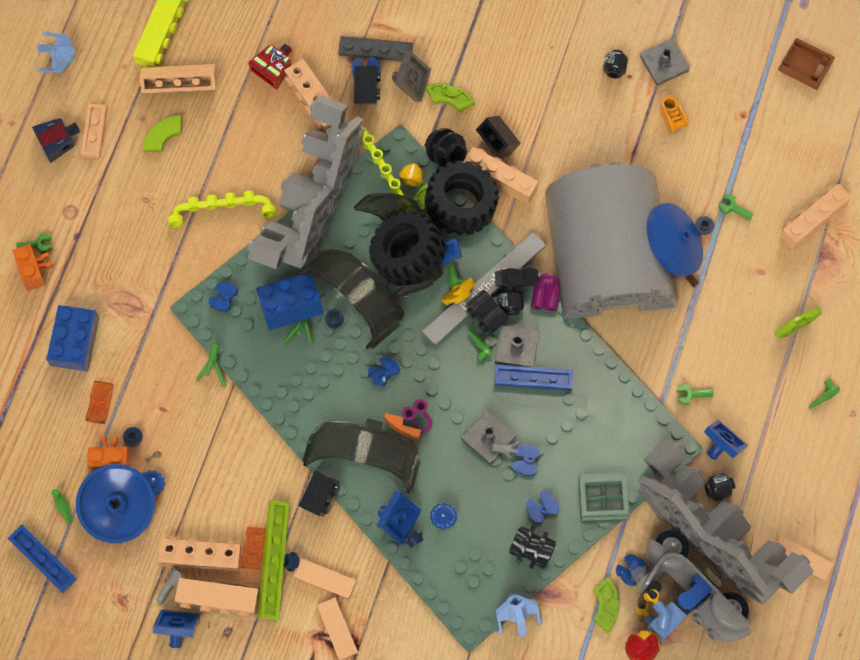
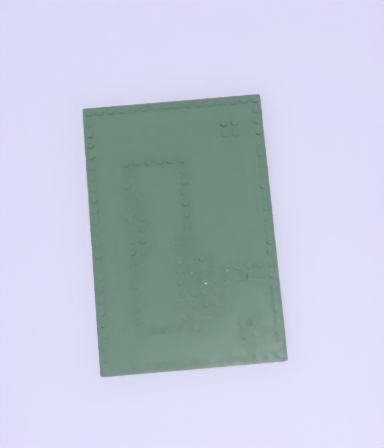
(594, 429)

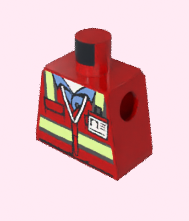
(271, 63)

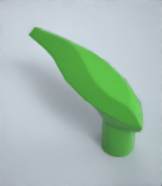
(453, 275)
(481, 344)
(832, 391)
(62, 505)

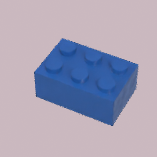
(289, 301)
(72, 338)

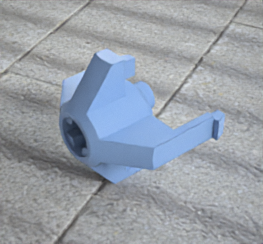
(61, 52)
(516, 609)

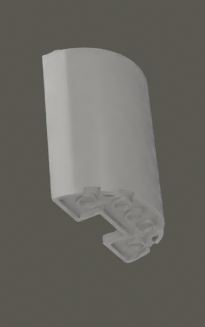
(603, 241)

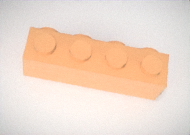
(178, 78)
(306, 87)
(507, 177)
(815, 217)
(200, 555)
(217, 597)

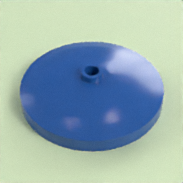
(674, 240)
(97, 500)

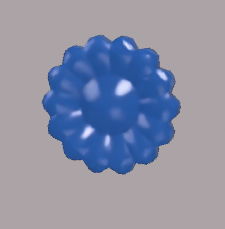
(156, 480)
(443, 516)

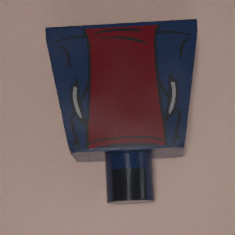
(55, 137)

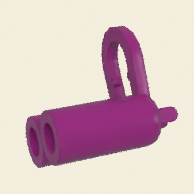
(546, 293)
(419, 406)

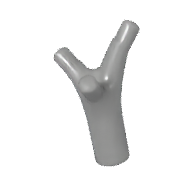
(506, 449)

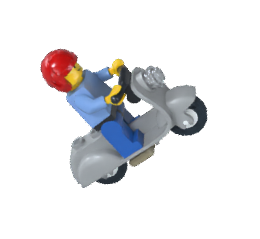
(719, 614)

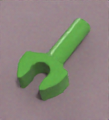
(734, 207)
(38, 243)
(692, 394)

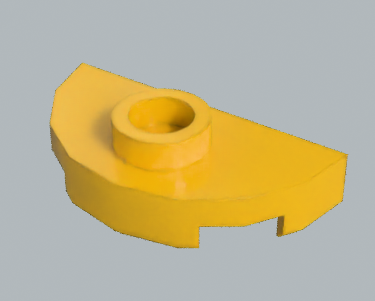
(458, 292)

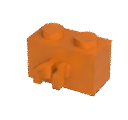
(31, 266)
(107, 455)

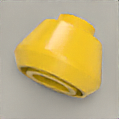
(411, 175)

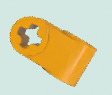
(674, 117)

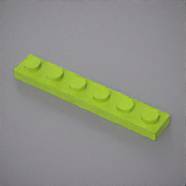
(273, 560)

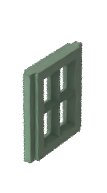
(605, 514)

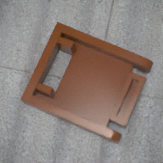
(803, 61)

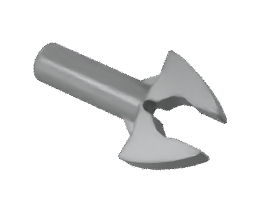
(172, 580)

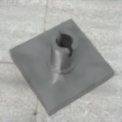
(664, 62)
(412, 76)
(516, 346)
(484, 433)

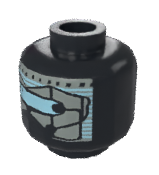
(615, 64)
(511, 301)
(719, 486)

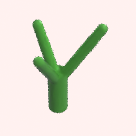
(299, 327)
(212, 360)

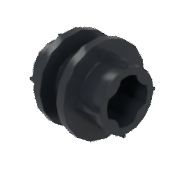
(445, 147)
(532, 547)

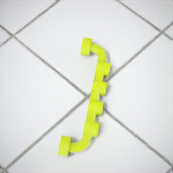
(381, 164)
(230, 201)

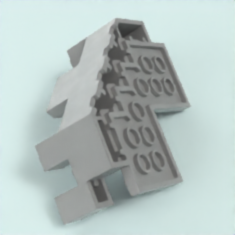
(314, 197)
(719, 531)

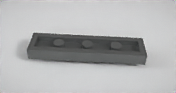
(373, 47)

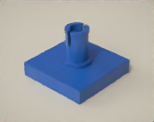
(724, 440)
(398, 517)
(176, 625)

